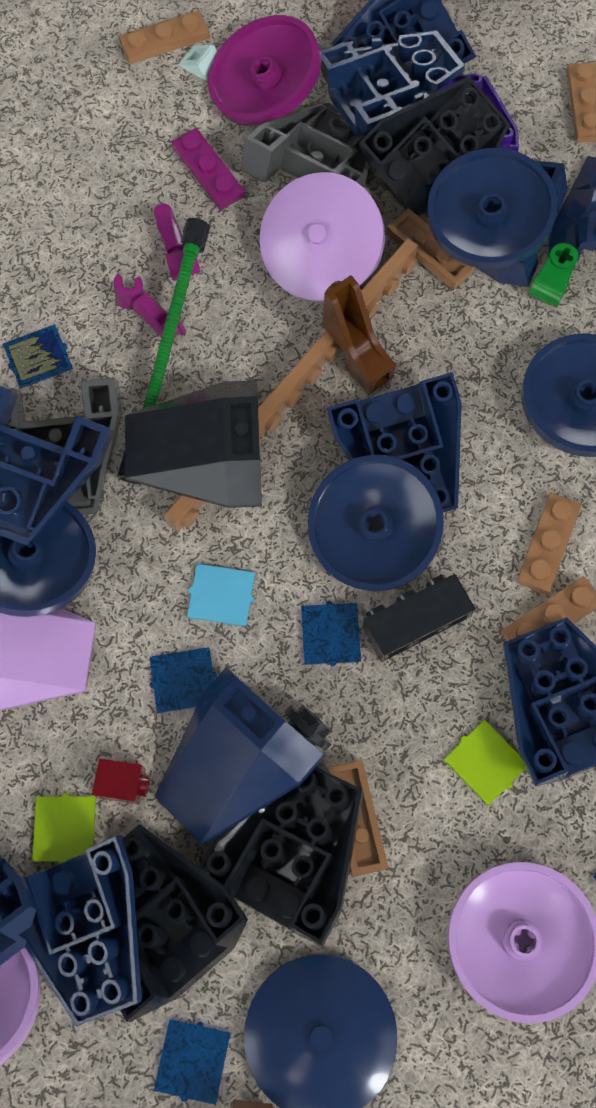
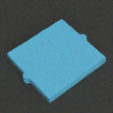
(221, 595)

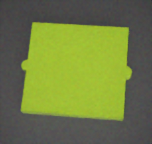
(486, 762)
(63, 827)

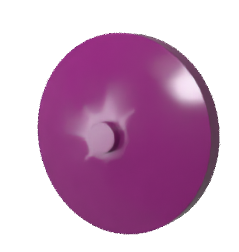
(264, 70)

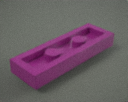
(208, 169)

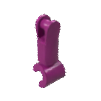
(171, 239)
(143, 305)

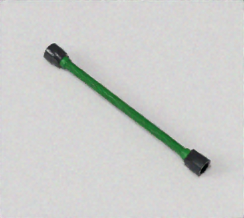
(194, 241)

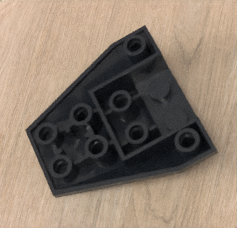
(423, 138)
(199, 445)
(293, 855)
(181, 920)

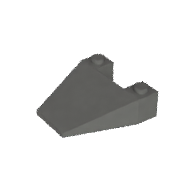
(305, 144)
(101, 406)

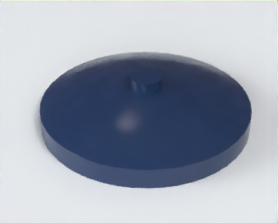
(492, 208)
(561, 394)
(375, 523)
(49, 569)
(320, 1034)

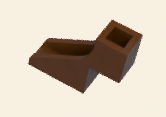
(350, 326)

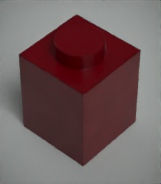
(120, 781)

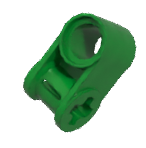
(554, 277)

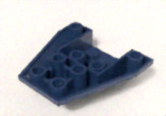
(401, 17)
(410, 424)
(553, 700)
(232, 760)
(87, 932)

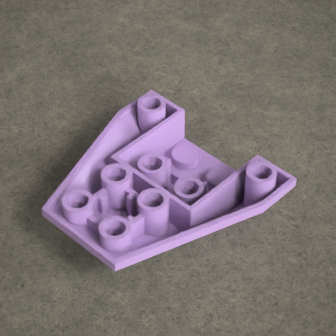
(43, 657)

